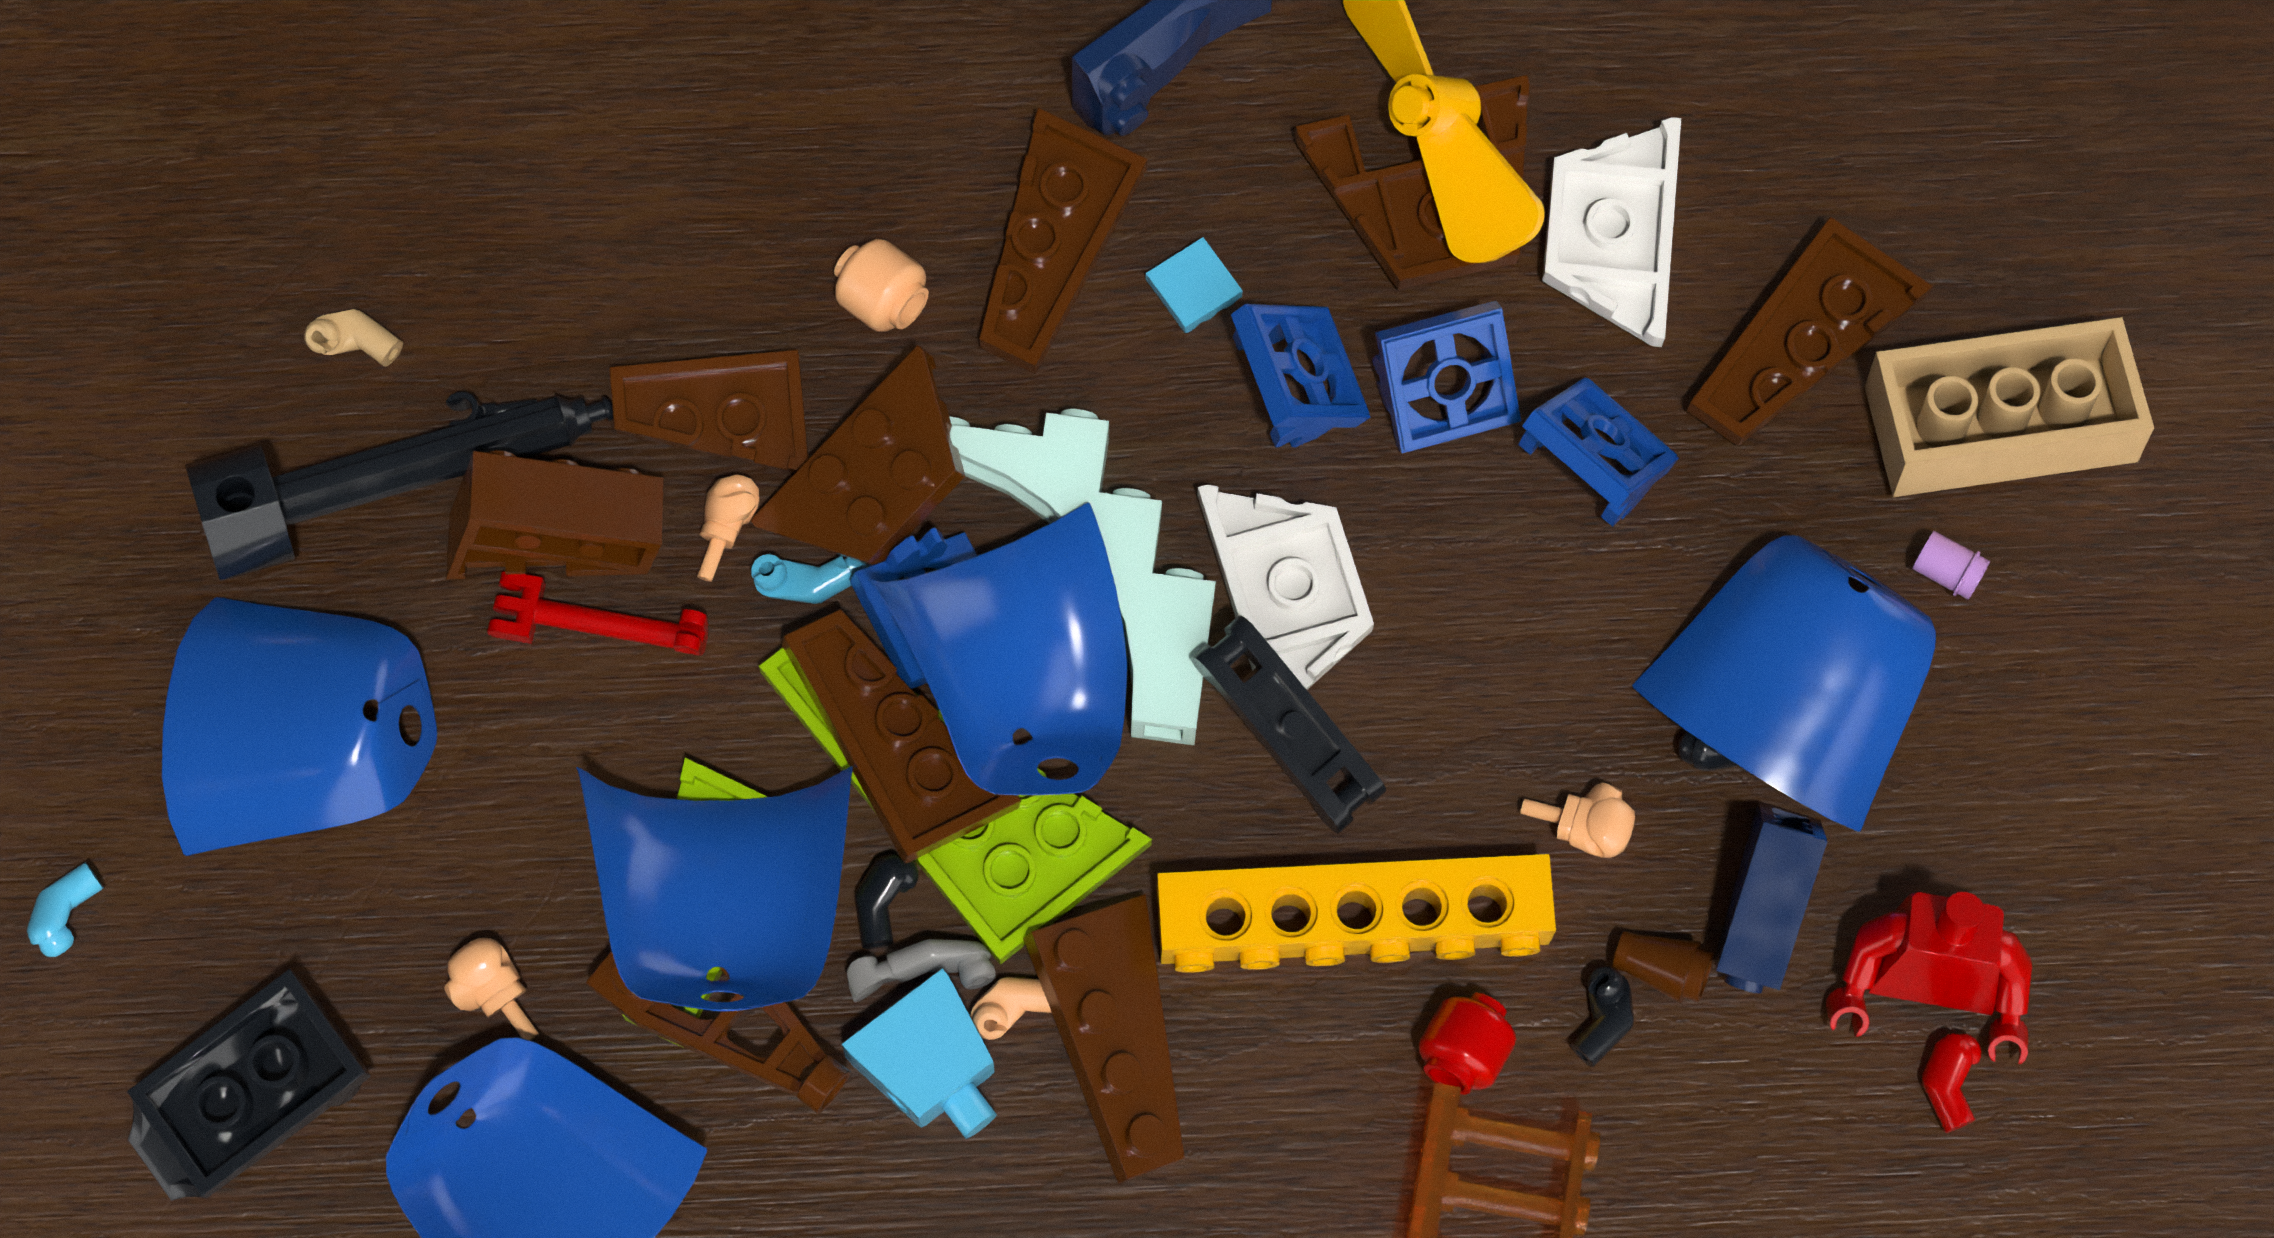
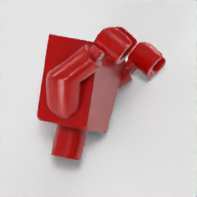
(1943, 956)

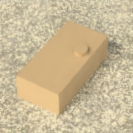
(2008, 407)

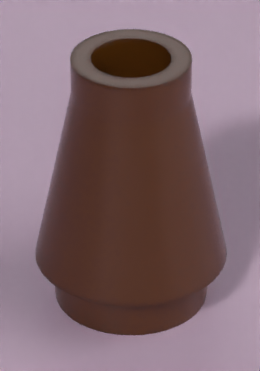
(1666, 964)

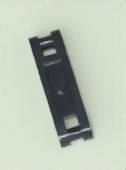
(1289, 723)

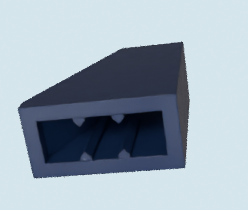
(1769, 898)

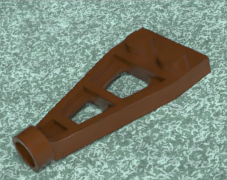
(710, 1039)

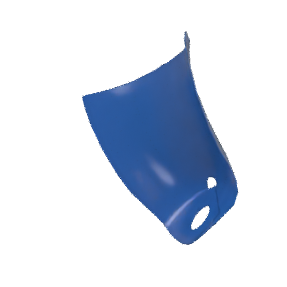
(1027, 645)
(719, 888)

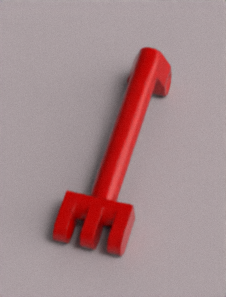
(531, 609)

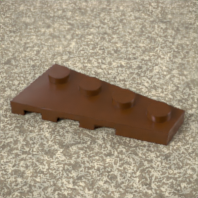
(1812, 323)

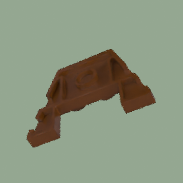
(1396, 204)

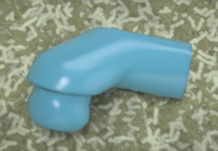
(53, 908)

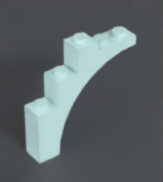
(1161, 614)

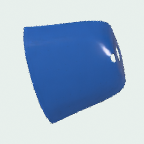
(1799, 676)
(273, 725)
(543, 1156)

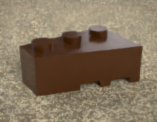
(553, 515)

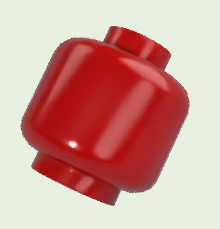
(1467, 1042)

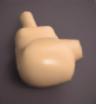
(727, 507)
(1594, 823)
(487, 979)

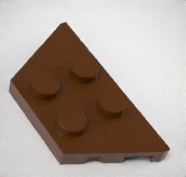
(874, 472)

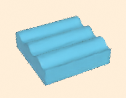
(1194, 285)

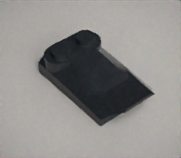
(242, 1089)

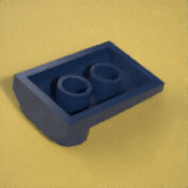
(1144, 53)

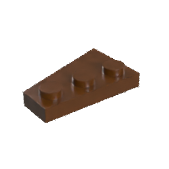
(717, 406)

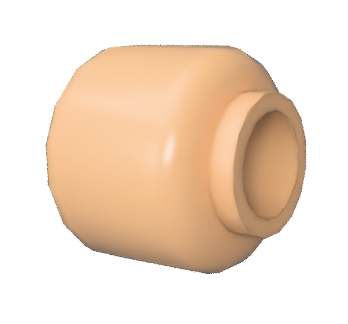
(880, 285)

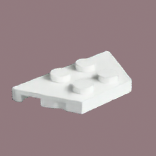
(1615, 228)
(1289, 577)

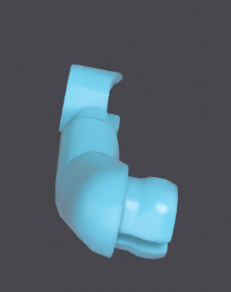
(802, 581)

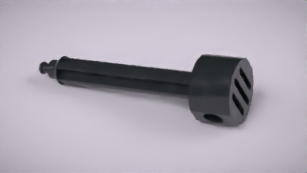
(249, 509)

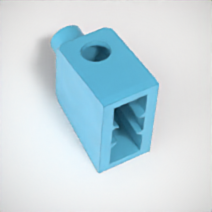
(927, 1057)

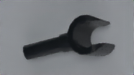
(462, 400)

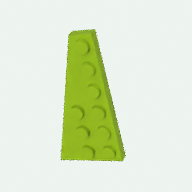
(1013, 870)

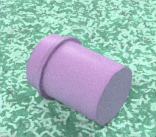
(1951, 565)

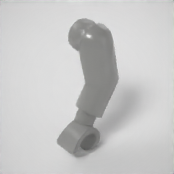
(930, 955)

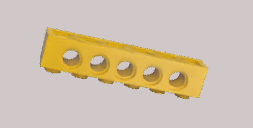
(1515, 883)

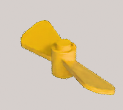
(1476, 191)

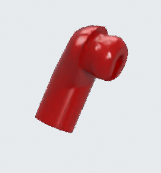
(1945, 1076)

